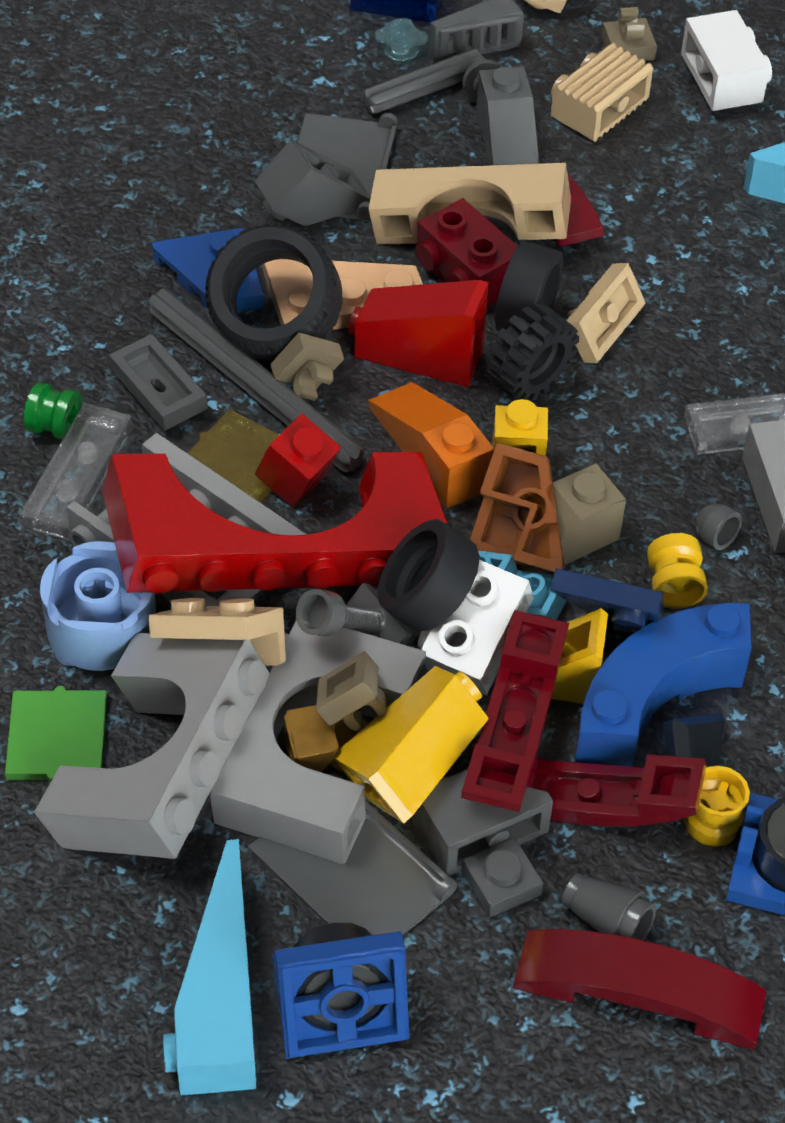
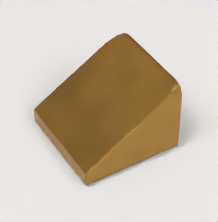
(309, 738)

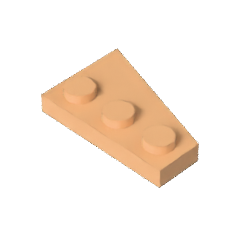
(292, 285)

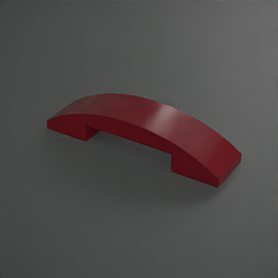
(516, 712)
(621, 795)
(644, 977)

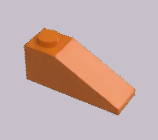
(446, 436)

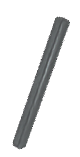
(248, 373)

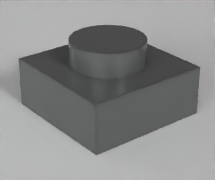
(502, 877)

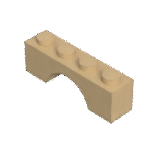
(524, 196)

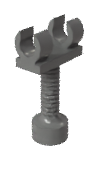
(325, 614)

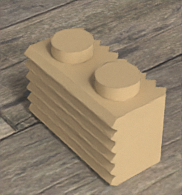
(601, 91)

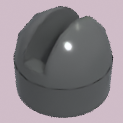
(718, 525)

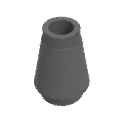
(610, 907)

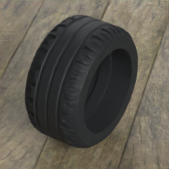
(244, 255)

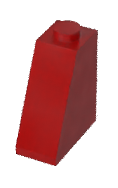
(424, 329)

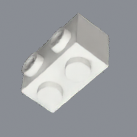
(725, 60)
(478, 629)

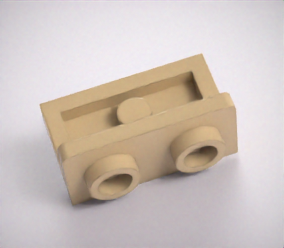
(229, 621)

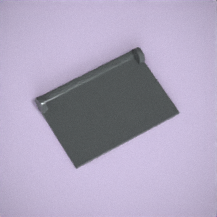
(354, 144)
(381, 887)

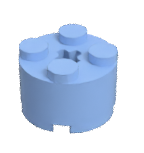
(88, 607)

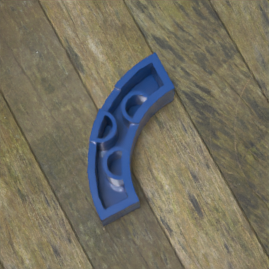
(665, 660)

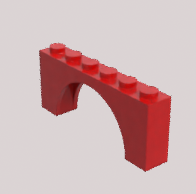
(180, 545)

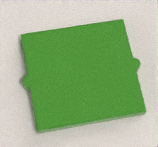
(55, 731)

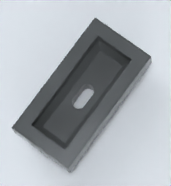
(150, 367)

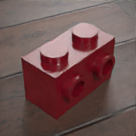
(464, 247)

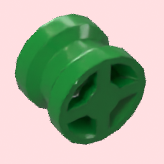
(51, 409)

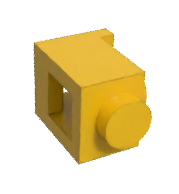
(521, 426)

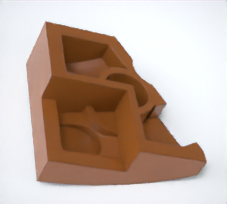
(519, 510)

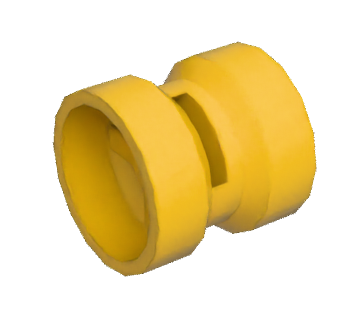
(677, 570)
(720, 807)

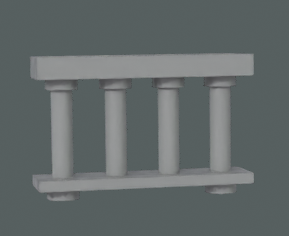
(208, 489)

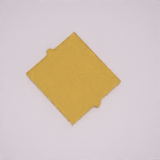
(235, 451)

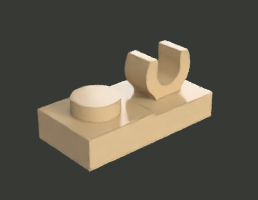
(606, 311)

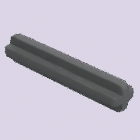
(419, 82)

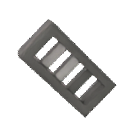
(491, 27)

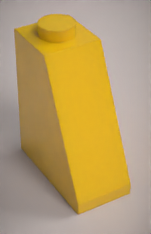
(414, 743)

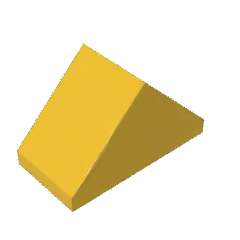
(581, 656)

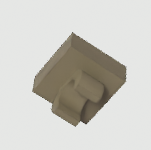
(630, 34)
(307, 364)
(349, 689)

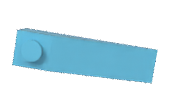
(213, 1008)

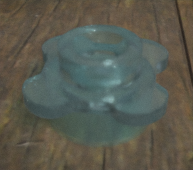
(401, 39)

